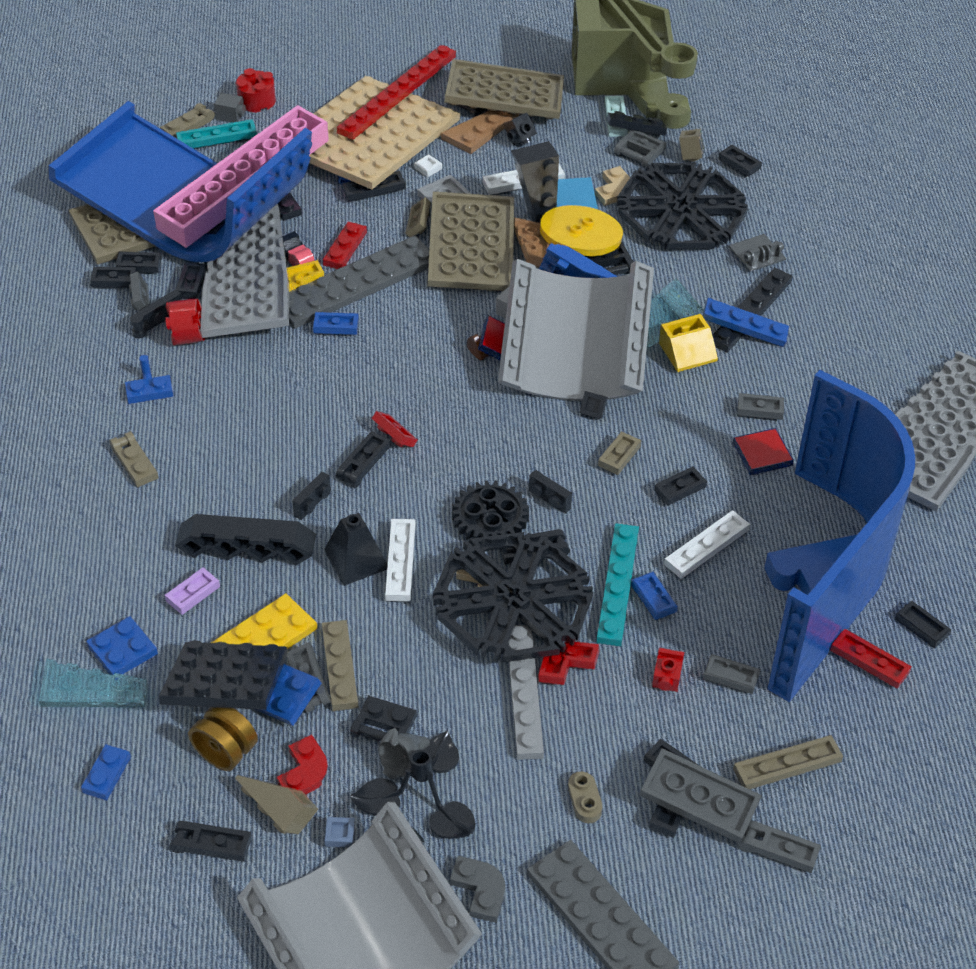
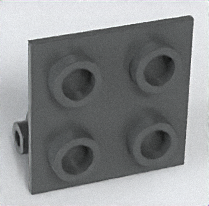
(758, 252)

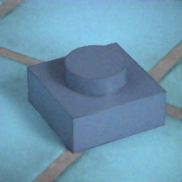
(339, 832)

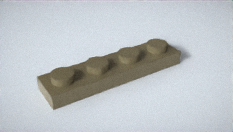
(339, 665)
(788, 762)

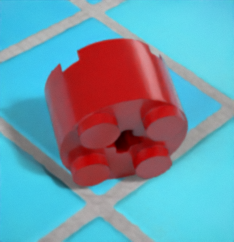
(256, 89)
(184, 321)

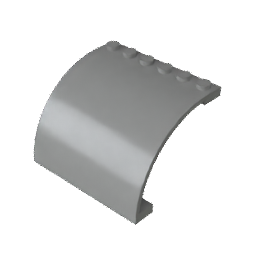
(576, 333)
(365, 908)

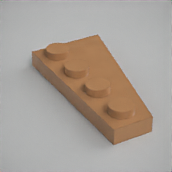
(478, 130)
(530, 240)

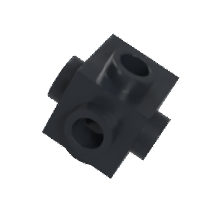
(520, 129)

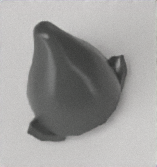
(396, 751)

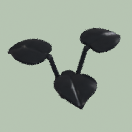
(441, 755)

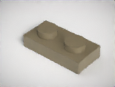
(418, 217)
(619, 453)

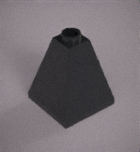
(354, 551)

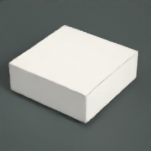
(428, 165)

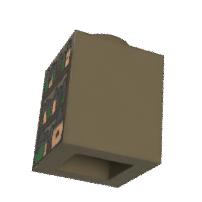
(691, 144)

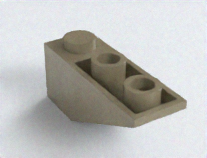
(285, 805)

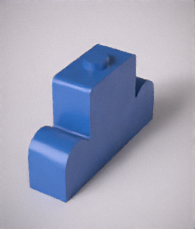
(804, 564)

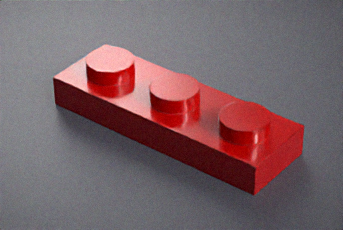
(345, 245)
(871, 658)

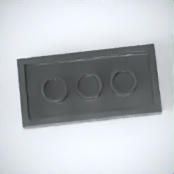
(700, 795)

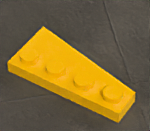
(304, 274)

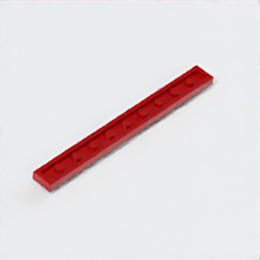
(396, 92)

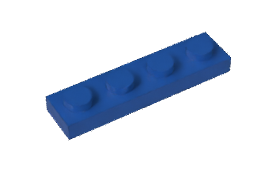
(745, 322)

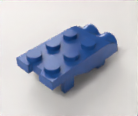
(568, 262)

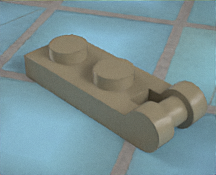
(191, 120)
(134, 459)

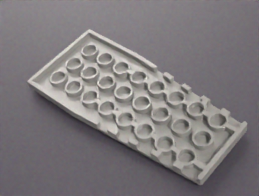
(248, 283)
(942, 430)

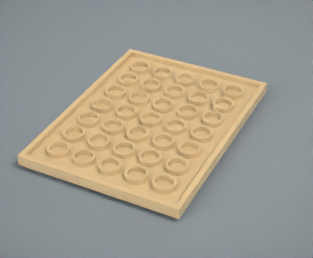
(385, 143)

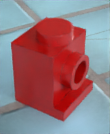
(668, 669)

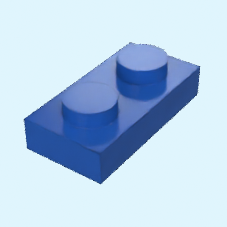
(336, 323)
(106, 772)

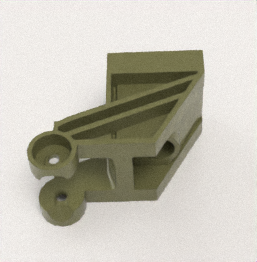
(630, 52)

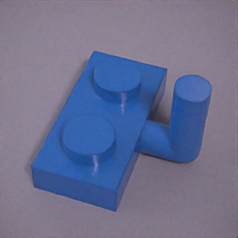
(148, 387)

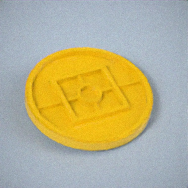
(581, 229)

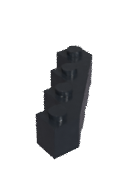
(254, 536)

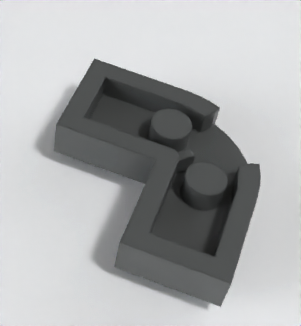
(487, 883)

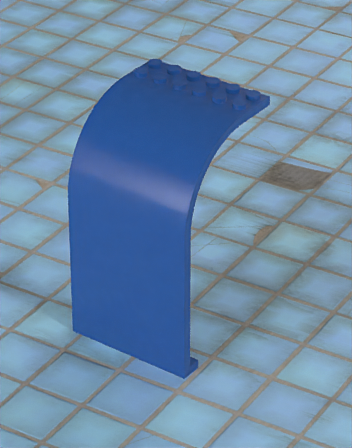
(134, 167)
(868, 460)

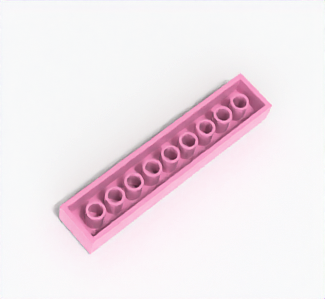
(204, 200)

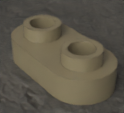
(583, 795)

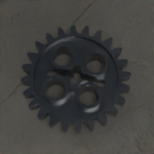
(490, 511)

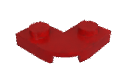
(556, 667)
(311, 766)

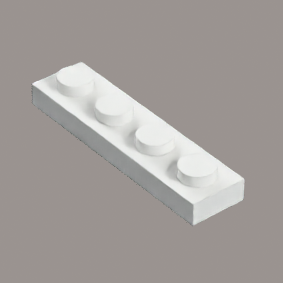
(507, 181)
(706, 544)
(400, 560)

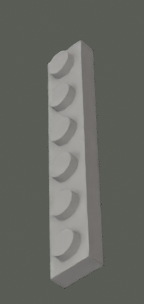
(525, 699)

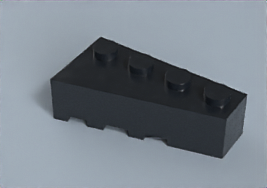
(538, 176)

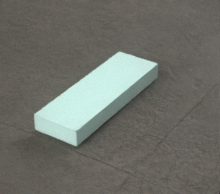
(613, 104)

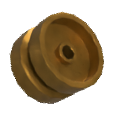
(223, 737)

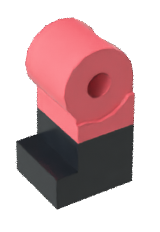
(295, 250)

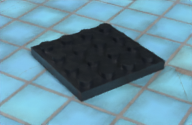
(224, 675)

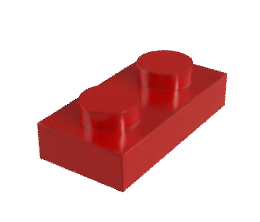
(390, 426)

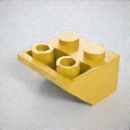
(688, 342)

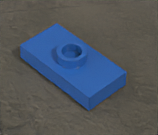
(654, 595)

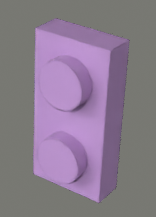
(192, 591)

